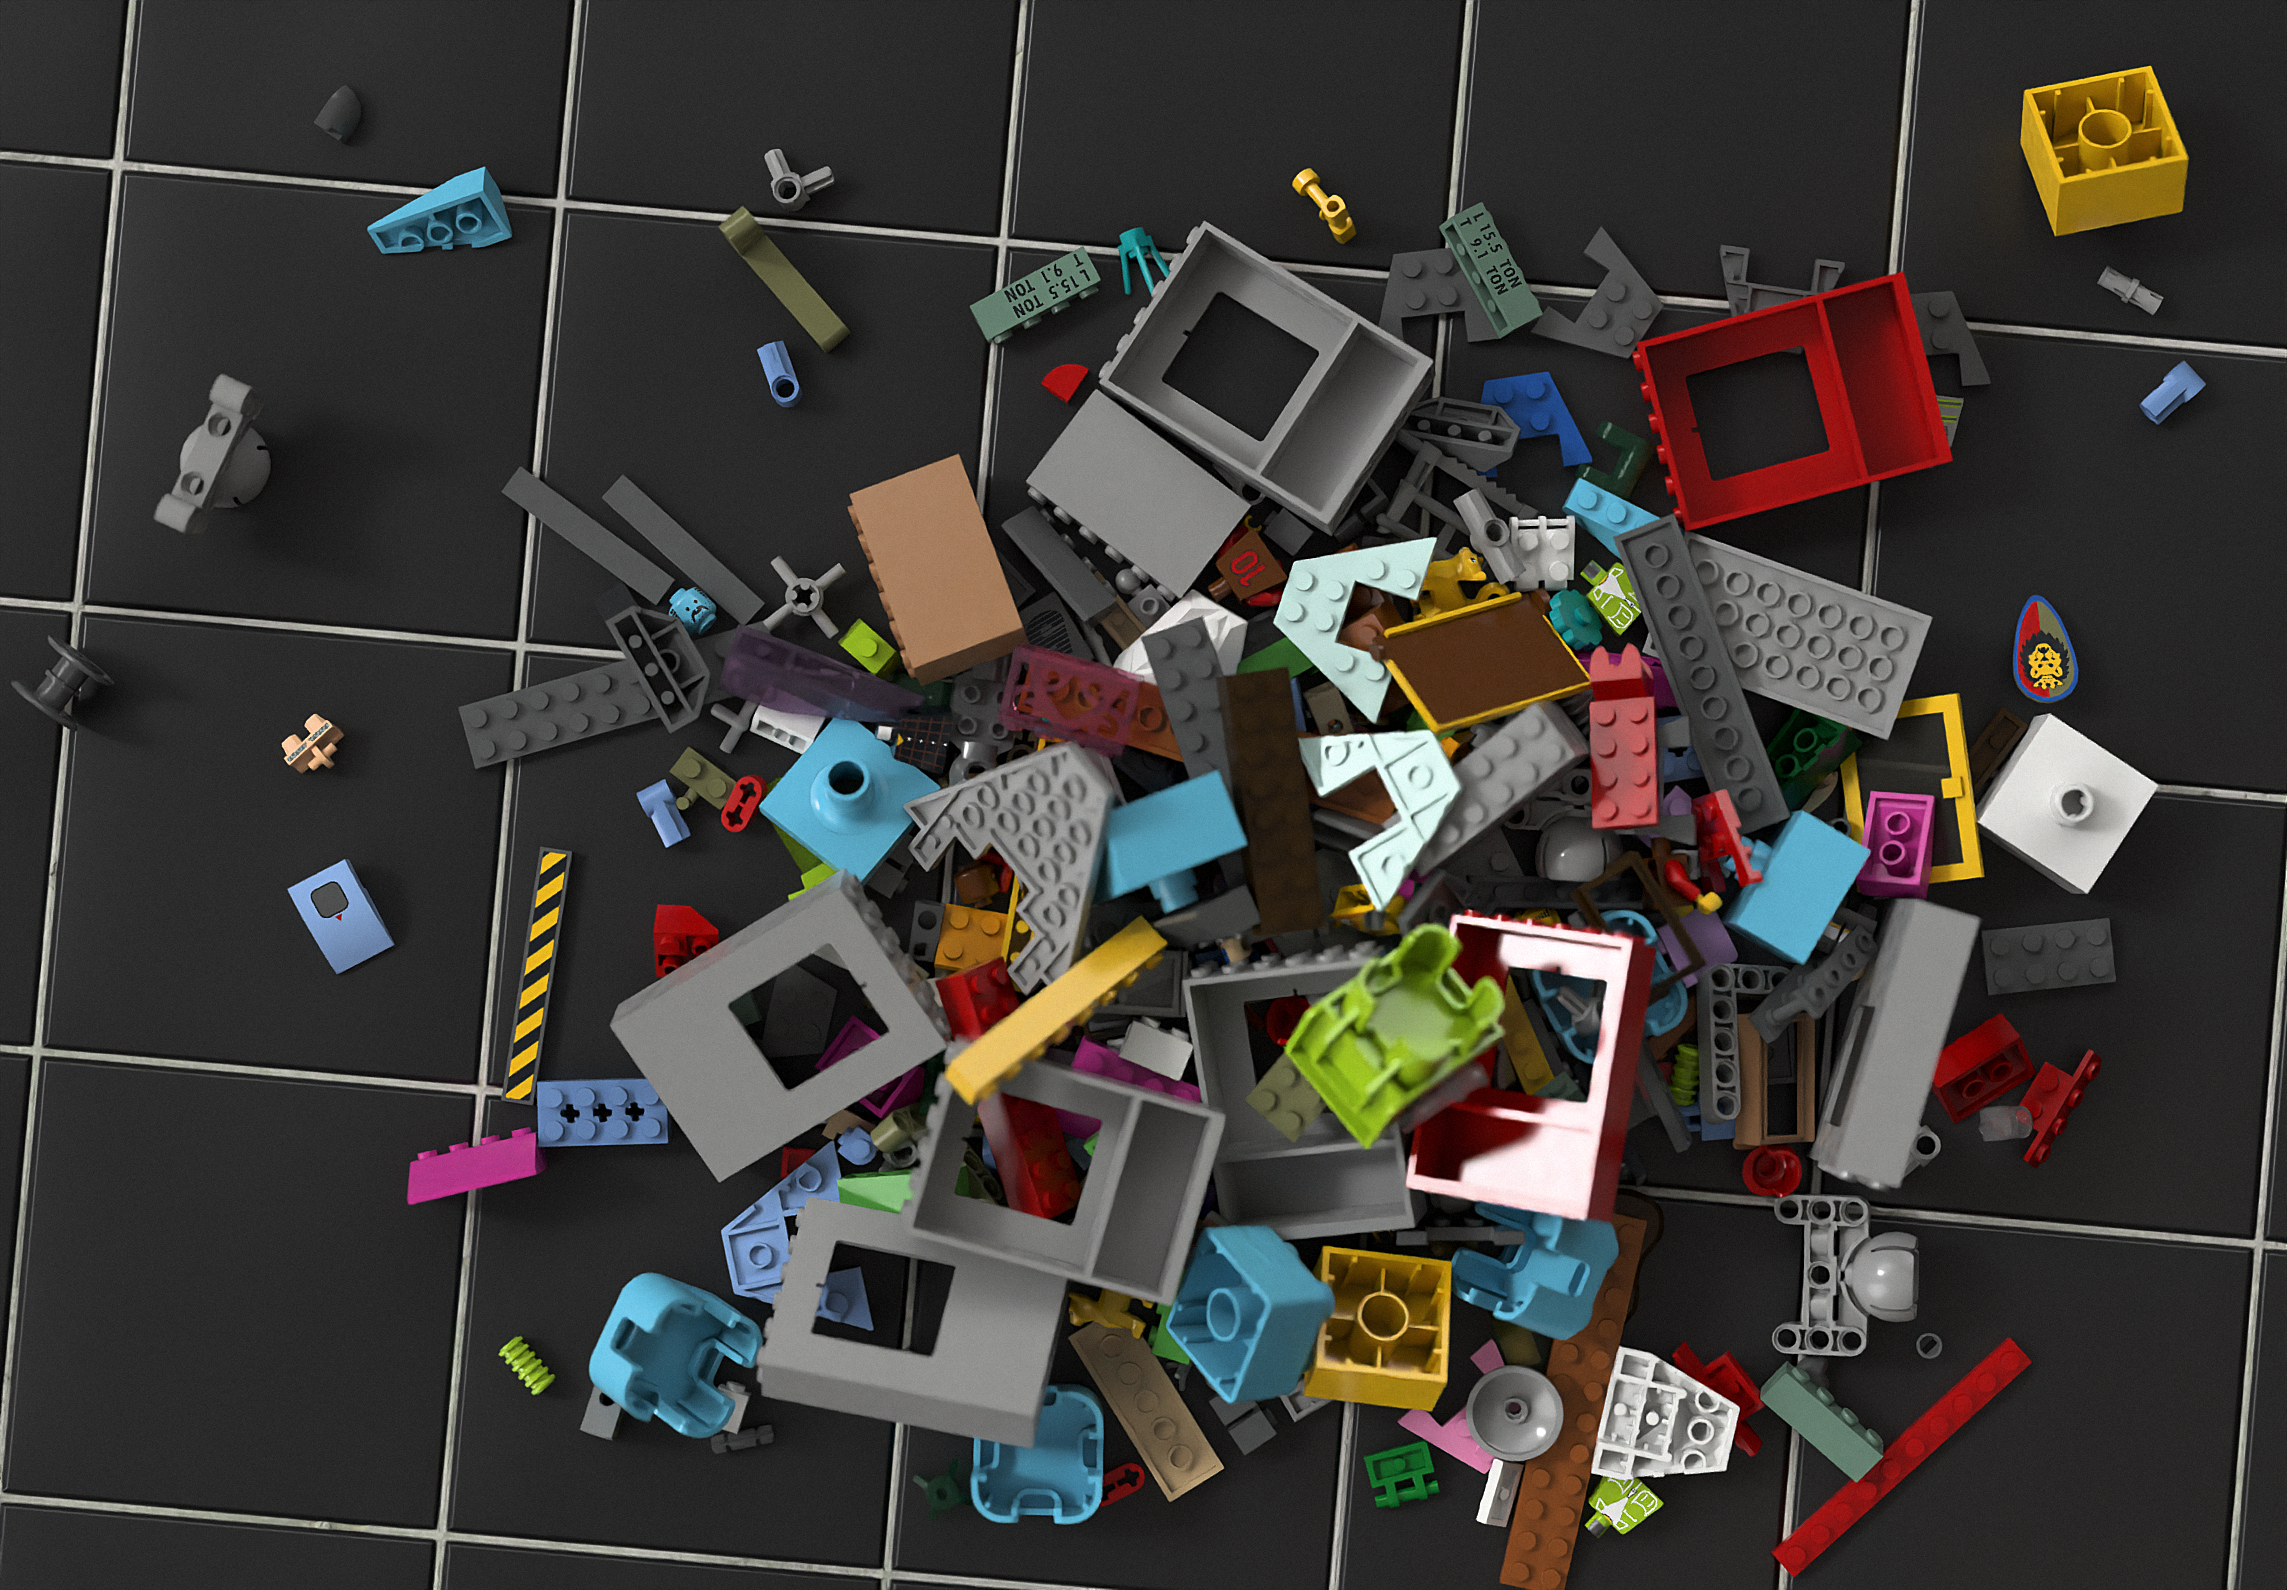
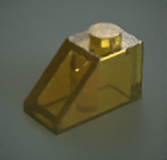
(1515, 1342)

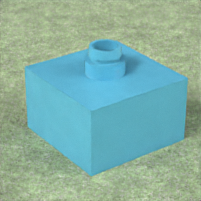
(1165, 838)
(1804, 880)

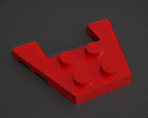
(1717, 838)

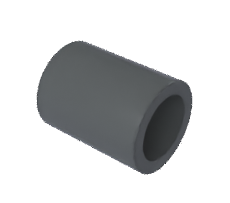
(1846, 825)

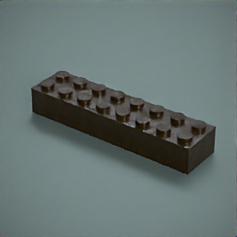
(1271, 800)

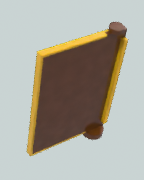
(1481, 661)

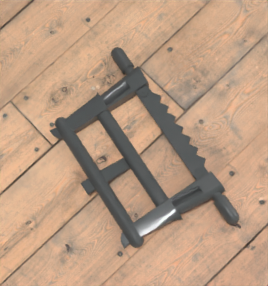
(1409, 491)

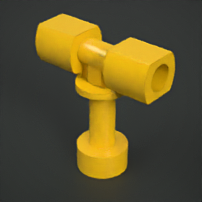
(1332, 208)

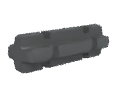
(743, 1439)

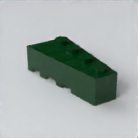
(1806, 753)

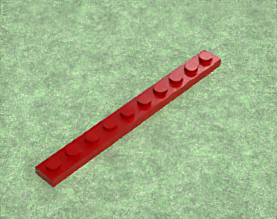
(1902, 1456)

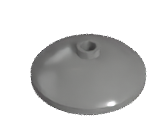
(1511, 1433)

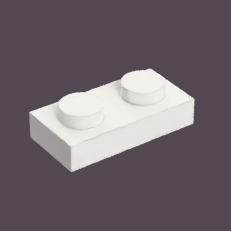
(1499, 1492)

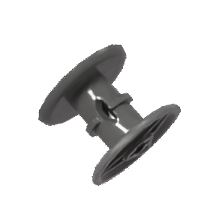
(62, 683)

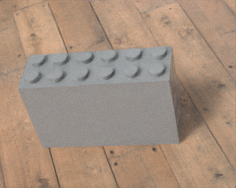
(1136, 496)
(1503, 780)

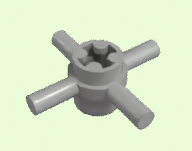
(795, 586)

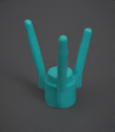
(1135, 245)

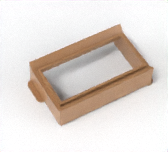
(1752, 1118)

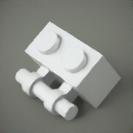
(1156, 1047)

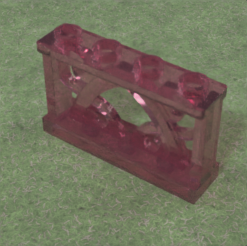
(1112, 682)

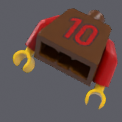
(1248, 569)
(1674, 880)

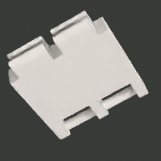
(1543, 552)

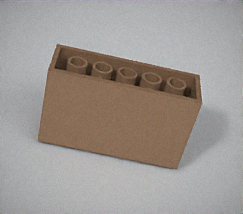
(936, 570)

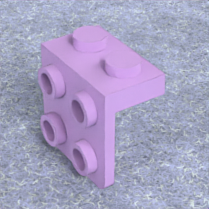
(1709, 938)

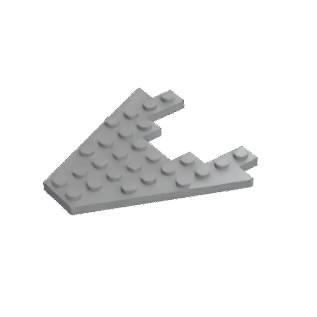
(1051, 829)

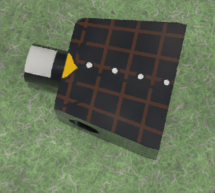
(919, 736)

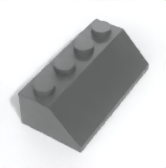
(1060, 566)
(1207, 920)

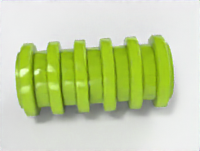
(1685, 1074)
(527, 1365)

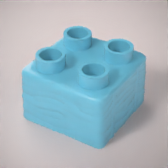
(1249, 1312)

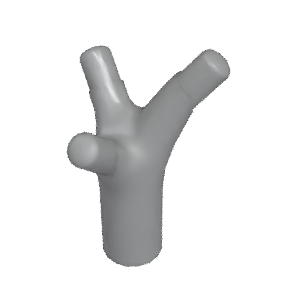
(1181, 1372)

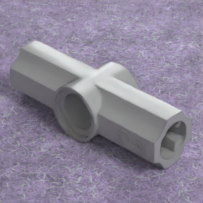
(1498, 552)

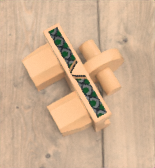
(315, 748)

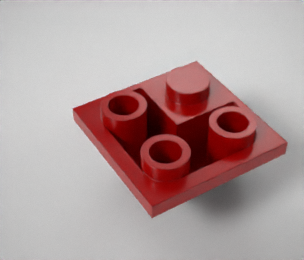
(680, 937)

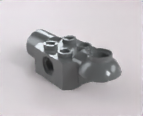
(975, 707)

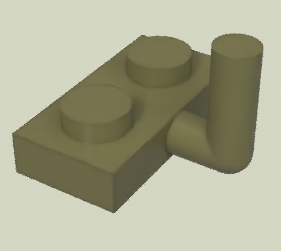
(703, 780)

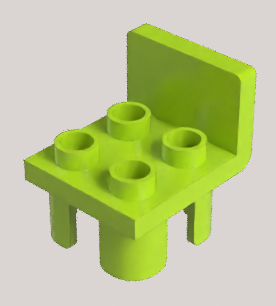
(1395, 1032)

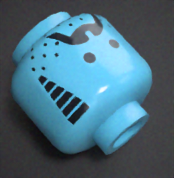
(693, 609)

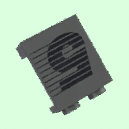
(1052, 628)

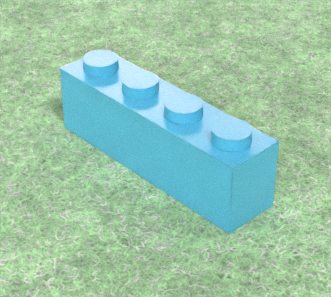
(1604, 513)

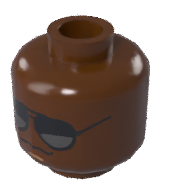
(977, 883)

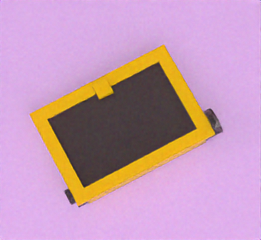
(1923, 758)

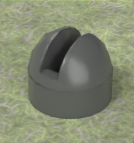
(1924, 1340)

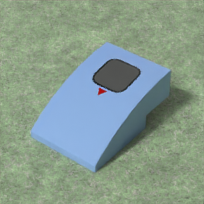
(341, 916)

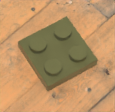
(1287, 1099)

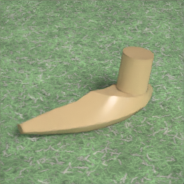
(1821, 792)

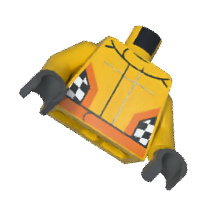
(1358, 910)

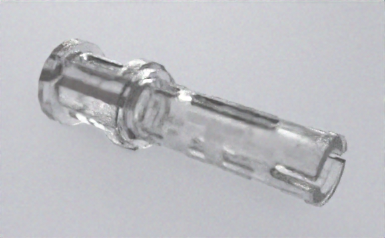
(1453, 1089)

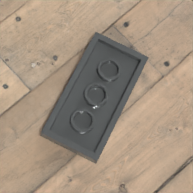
(2047, 956)

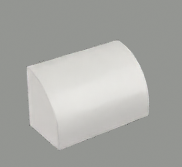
(787, 729)

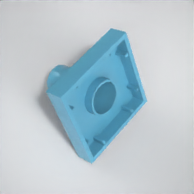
(847, 829)

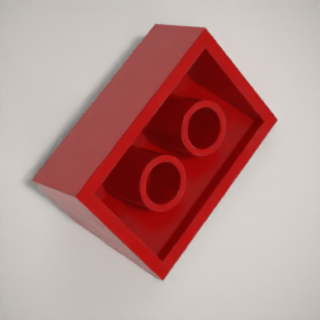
(1980, 1068)

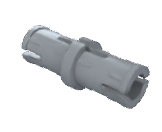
(2130, 290)

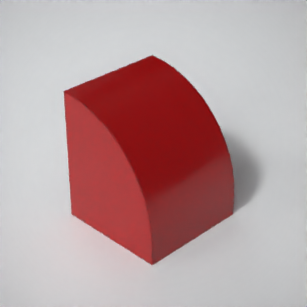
(1065, 381)

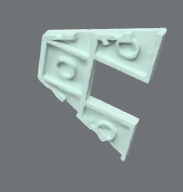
(1318, 602)
(1418, 781)

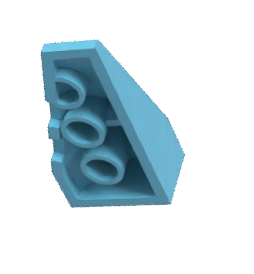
(452, 214)

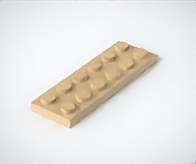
(1147, 1407)

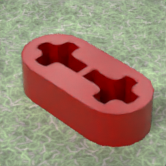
(738, 799)
(1125, 1488)

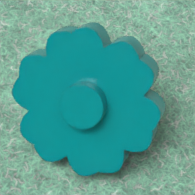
(1575, 620)

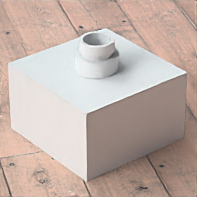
(2062, 804)

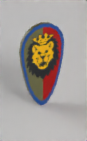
(2043, 654)

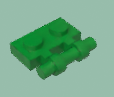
(1397, 1465)

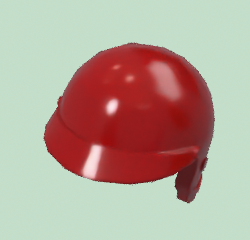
(1284, 1018)
(1772, 1170)

